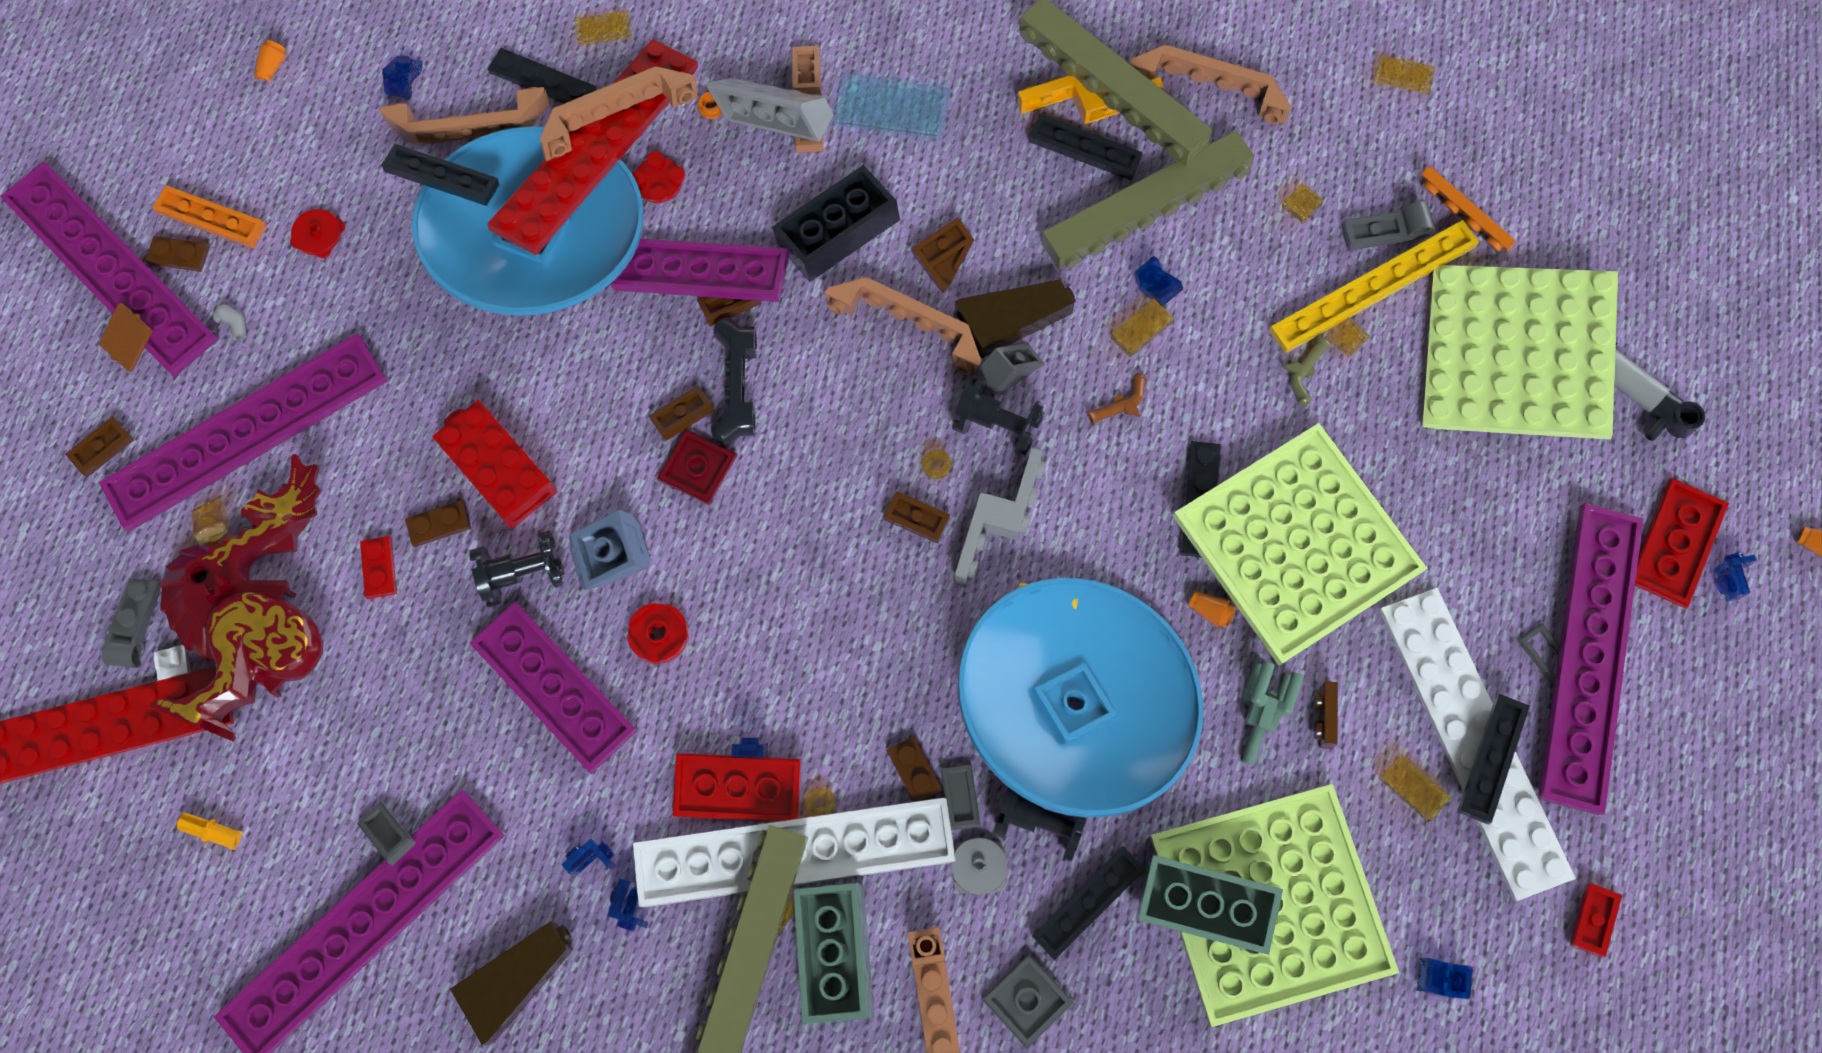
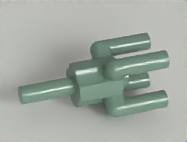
(1266, 705)

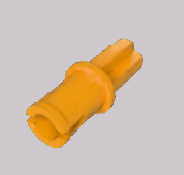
(209, 830)

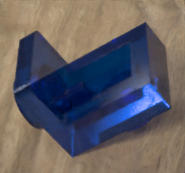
(399, 76)
(1156, 282)
(1731, 577)
(749, 748)
(582, 856)
(623, 904)
(1444, 979)

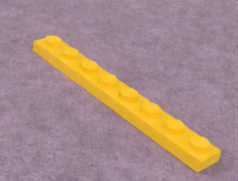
(1373, 286)

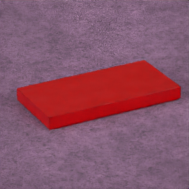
(1679, 542)
(736, 787)

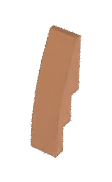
(807, 80)

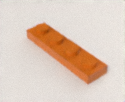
(1457, 202)
(209, 216)

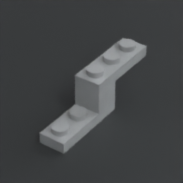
(1000, 517)

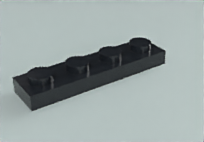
(533, 74)
(1085, 147)
(440, 174)
(1201, 478)
(1493, 759)
(1088, 903)

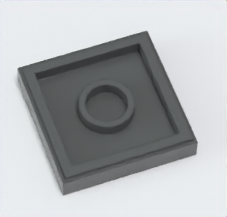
(1027, 1001)

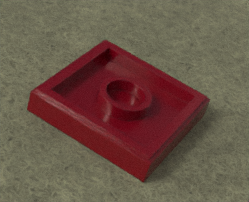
(697, 467)

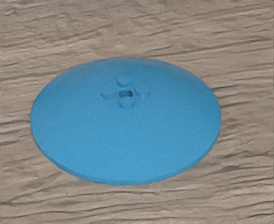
(503, 277)
(1113, 656)

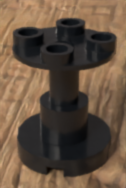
(988, 412)
(506, 571)
(1028, 816)

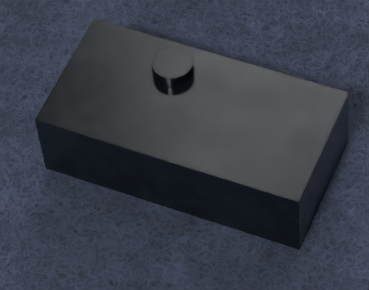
(836, 223)

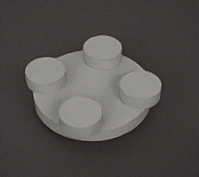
(979, 866)

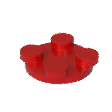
(658, 178)
(316, 232)

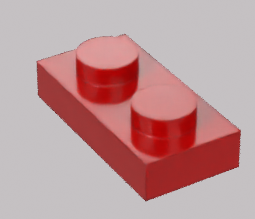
(378, 567)
(1596, 920)

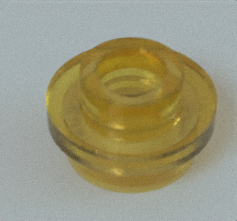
(936, 455)
(816, 793)

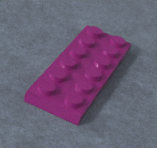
(705, 270)
(553, 687)

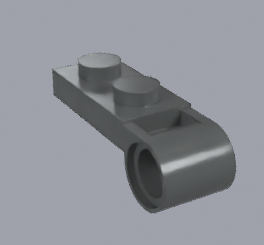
(1409, 224)
(130, 623)

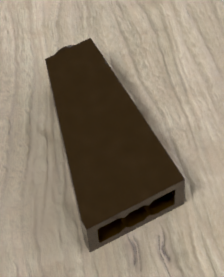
(1013, 313)
(509, 982)

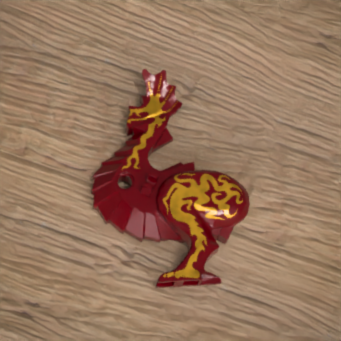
(239, 620)

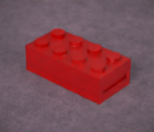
(494, 463)

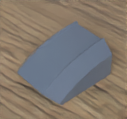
(608, 550)

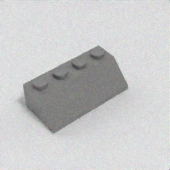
(772, 108)

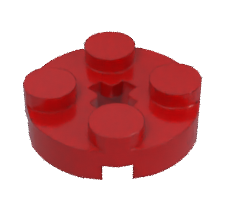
(658, 616)

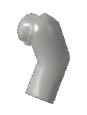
(233, 318)

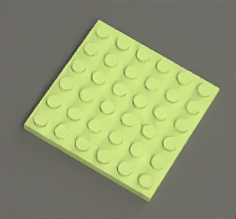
(1522, 351)
(1299, 543)
(1326, 918)

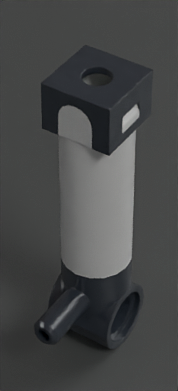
(1657, 400)

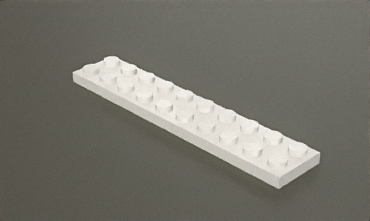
(1459, 712)
(836, 849)

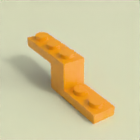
(1058, 89)

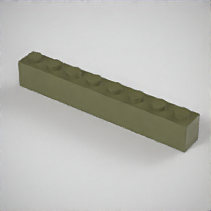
(1114, 81)
(1147, 200)
(752, 941)

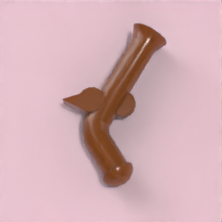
(1121, 404)

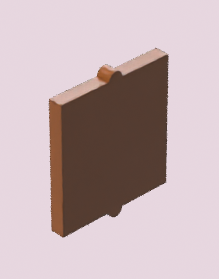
(125, 337)

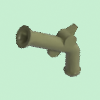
(1306, 368)

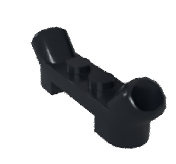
(741, 415)

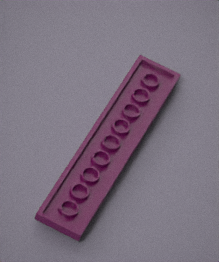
(108, 266)
(242, 432)
(1591, 660)
(358, 927)

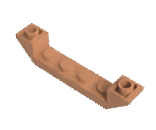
(1226, 76)
(676, 86)
(530, 104)
(900, 306)
(933, 991)

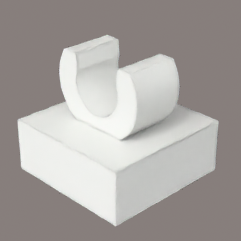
(172, 662)

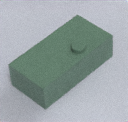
(1209, 904)
(833, 953)

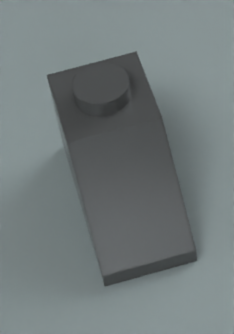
(1009, 366)

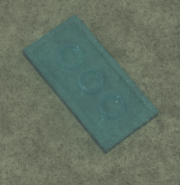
(892, 106)

